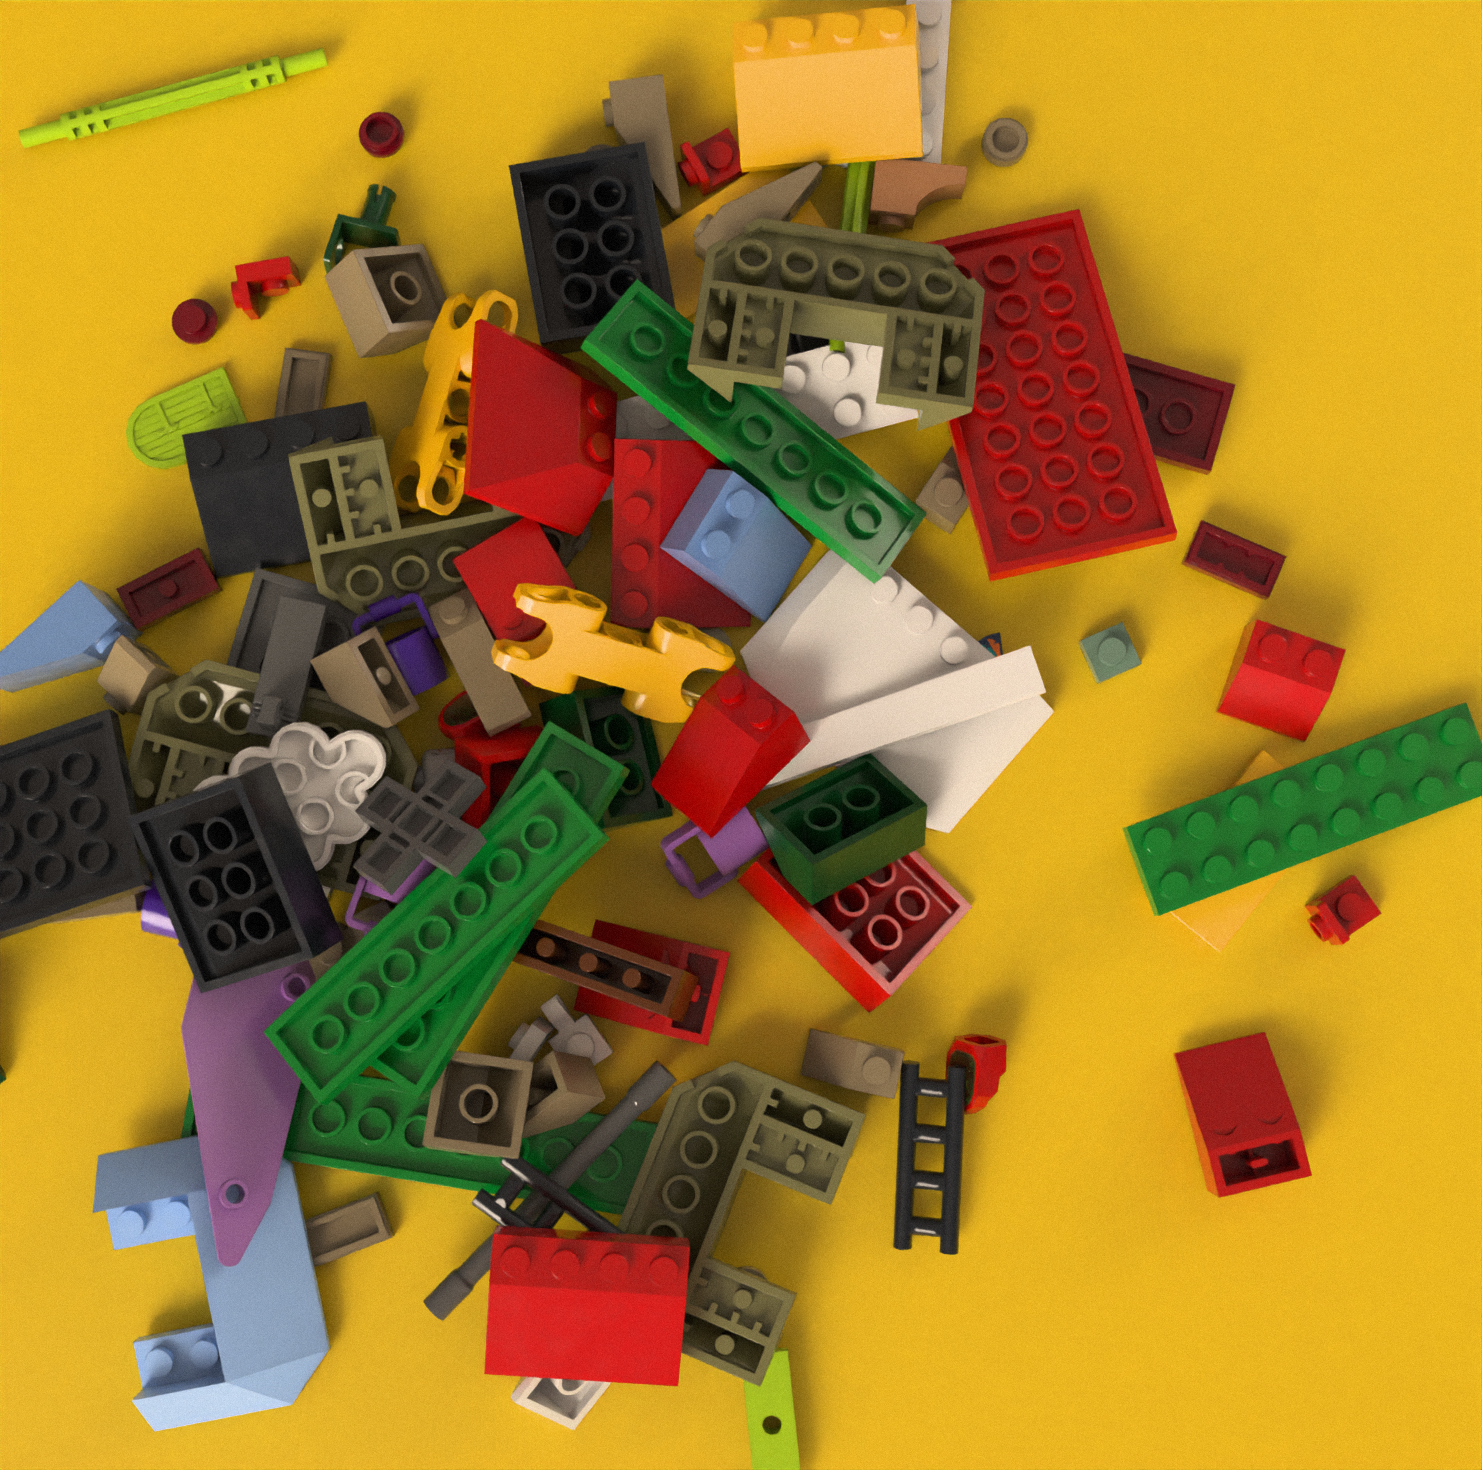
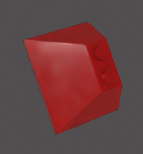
(537, 431)

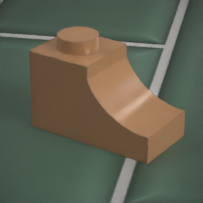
(908, 187)

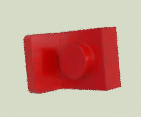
(711, 162)
(267, 277)
(1341, 911)

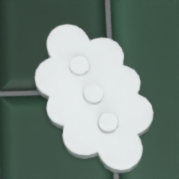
(320, 781)

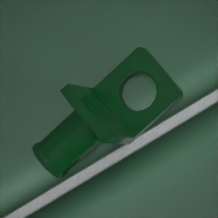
(366, 231)

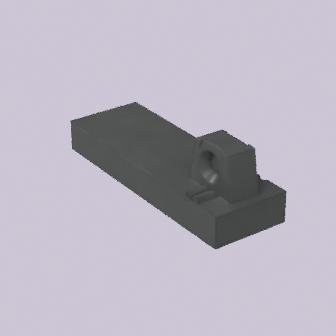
(287, 666)

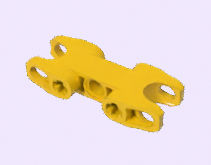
(438, 437)
(586, 646)

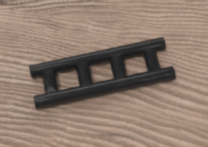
(950, 1136)
(559, 1200)

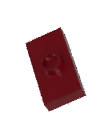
(1233, 560)

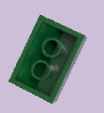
(625, 737)
(842, 827)

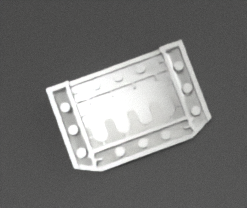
(858, 641)

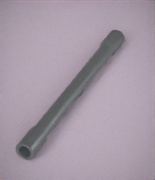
(639, 1098)

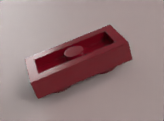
(169, 589)

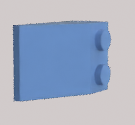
(737, 542)
(65, 639)

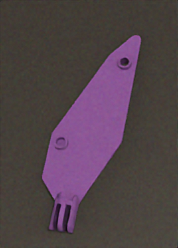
(241, 1096)

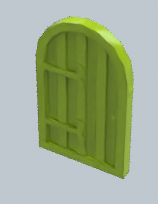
(199, 405)

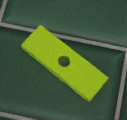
(776, 1446)

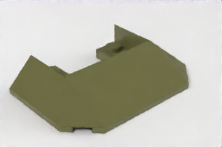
(841, 289)
(368, 550)
(200, 726)
(689, 1183)

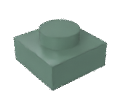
(1109, 653)

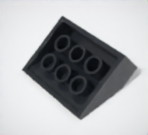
(587, 238)
(248, 485)
(236, 879)

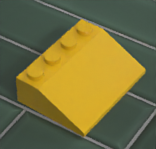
(828, 88)

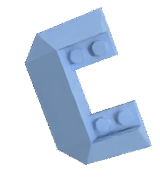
(263, 1310)

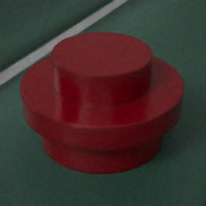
(381, 134)
(195, 321)

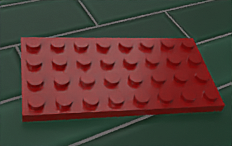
(1055, 427)

